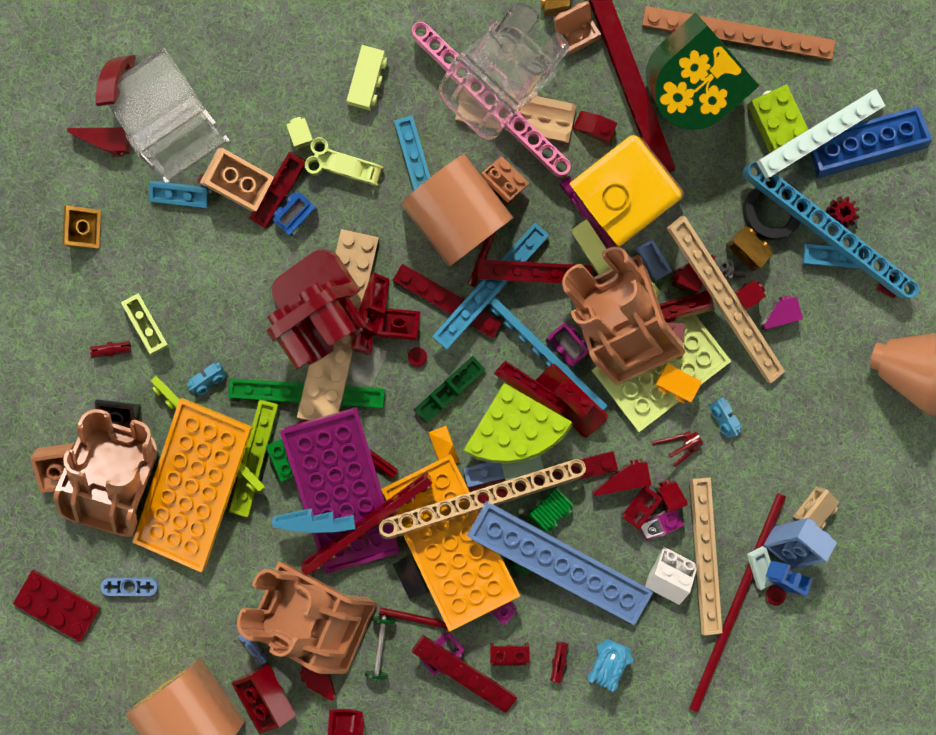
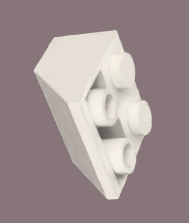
(671, 576)

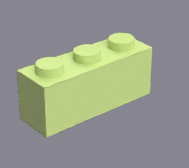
(367, 78)
(144, 324)

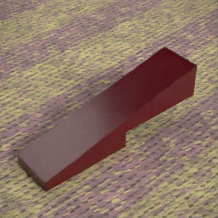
(278, 189)

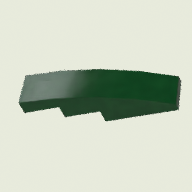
(449, 389)

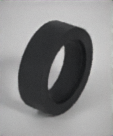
(762, 231)

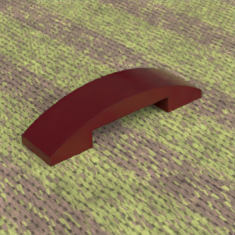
(107, 89)

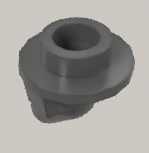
(728, 270)

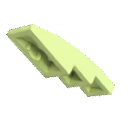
(591, 246)

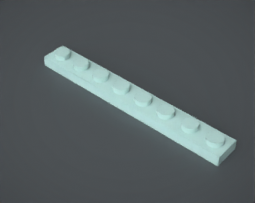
(820, 134)

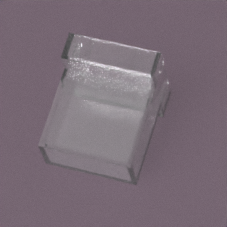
(165, 116)

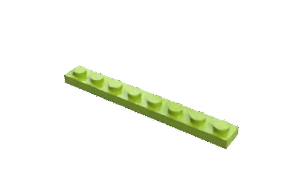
(172, 401)

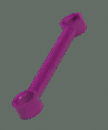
(586, 214)

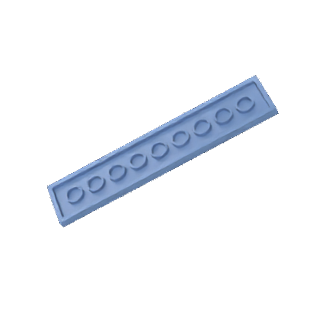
(559, 563)

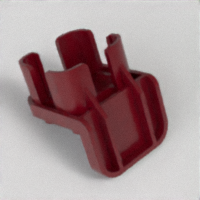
(314, 308)

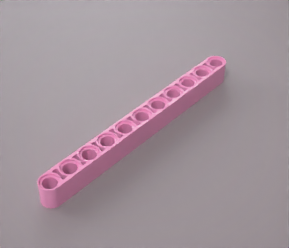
(522, 136)

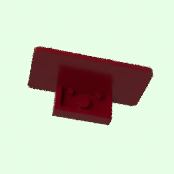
(581, 409)

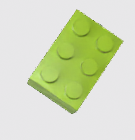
(777, 117)

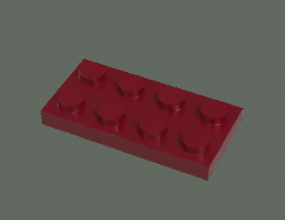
(56, 605)

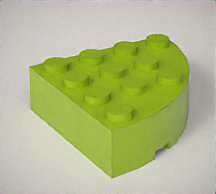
(516, 429)

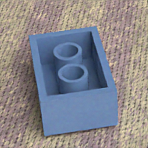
(800, 543)

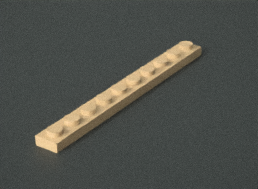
(725, 299)

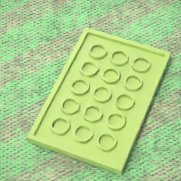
(640, 397)

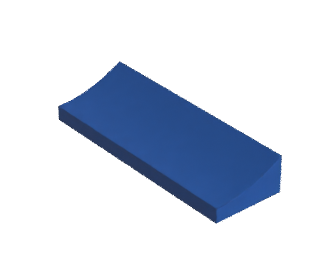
(872, 142)

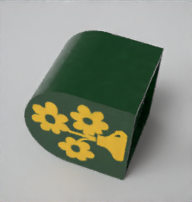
(696, 77)

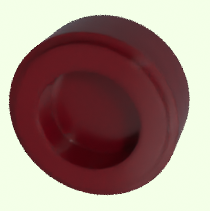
(417, 356)
(775, 595)

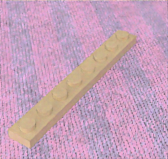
(706, 556)

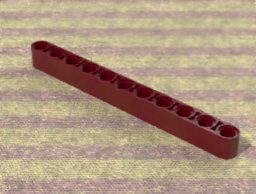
(630, 80)

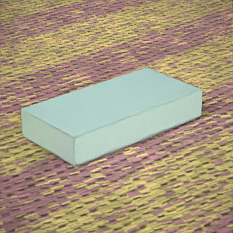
(759, 564)

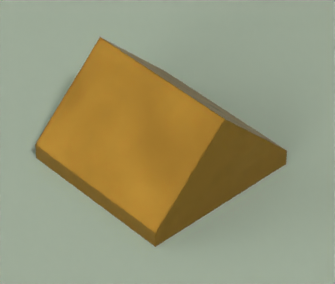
(81, 227)

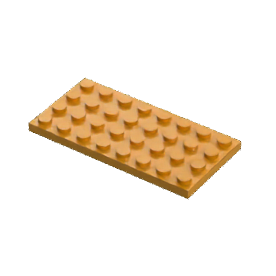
(192, 484)
(459, 572)

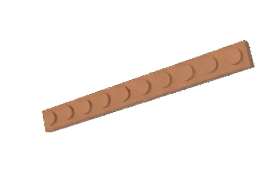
(745, 34)

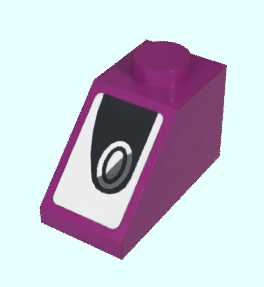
(783, 312)
(661, 524)

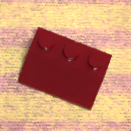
(264, 699)

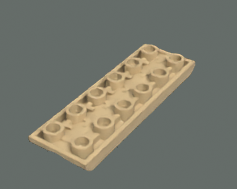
(549, 117)

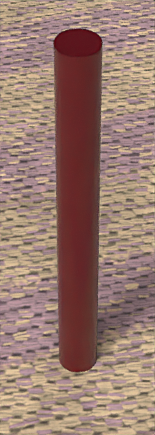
(483, 254)
(412, 617)

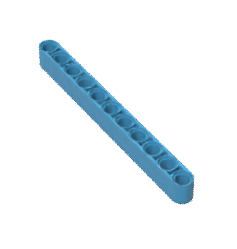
(840, 232)

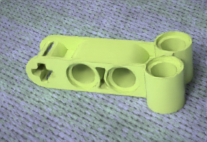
(342, 164)

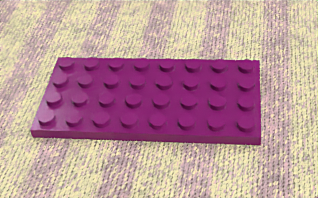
(338, 477)

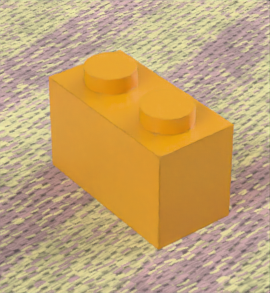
(677, 383)

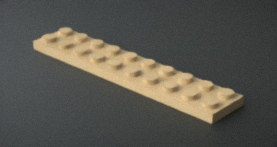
(328, 376)

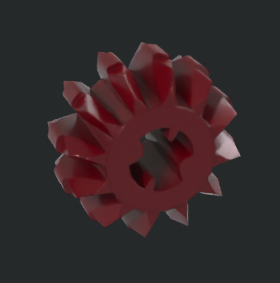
(849, 208)

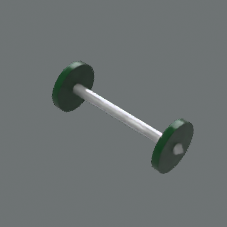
(376, 674)

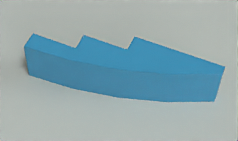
(305, 522)

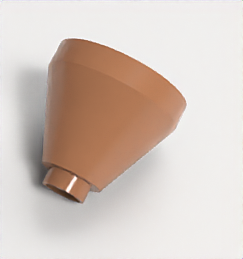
(909, 368)

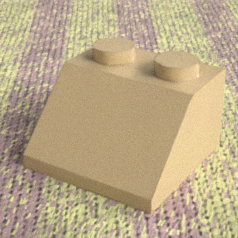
(818, 507)

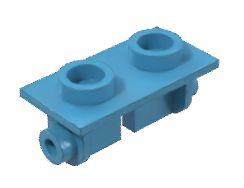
(214, 375)
(720, 410)

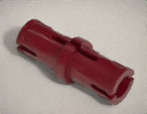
(110, 349)
(557, 674)

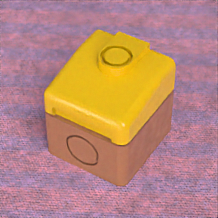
(627, 189)

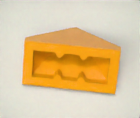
(443, 443)

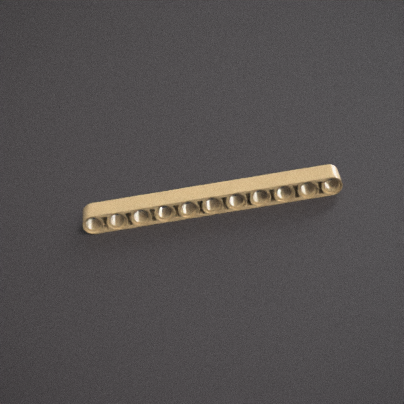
(475, 505)

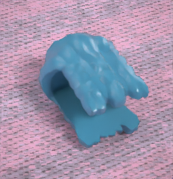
(610, 664)

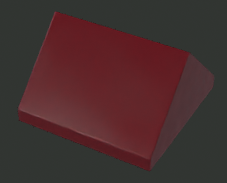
(399, 324)

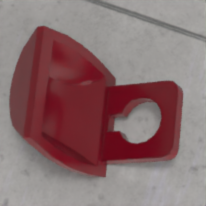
(345, 722)

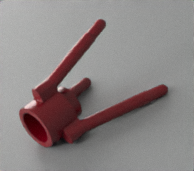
(691, 442)

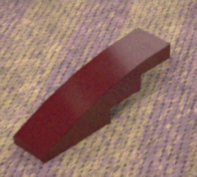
(371, 308)

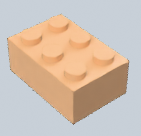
(236, 179)

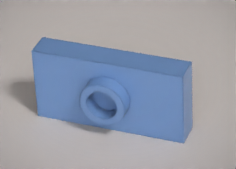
(653, 260)

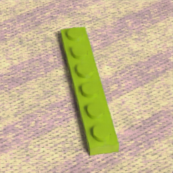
(254, 455)

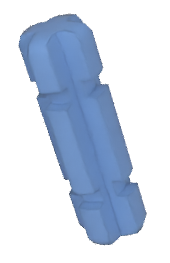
(254, 650)

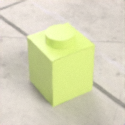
(299, 132)

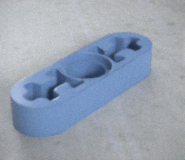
(143, 591)

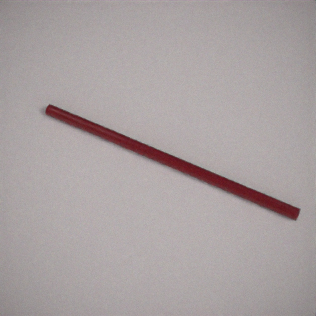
(735, 608)

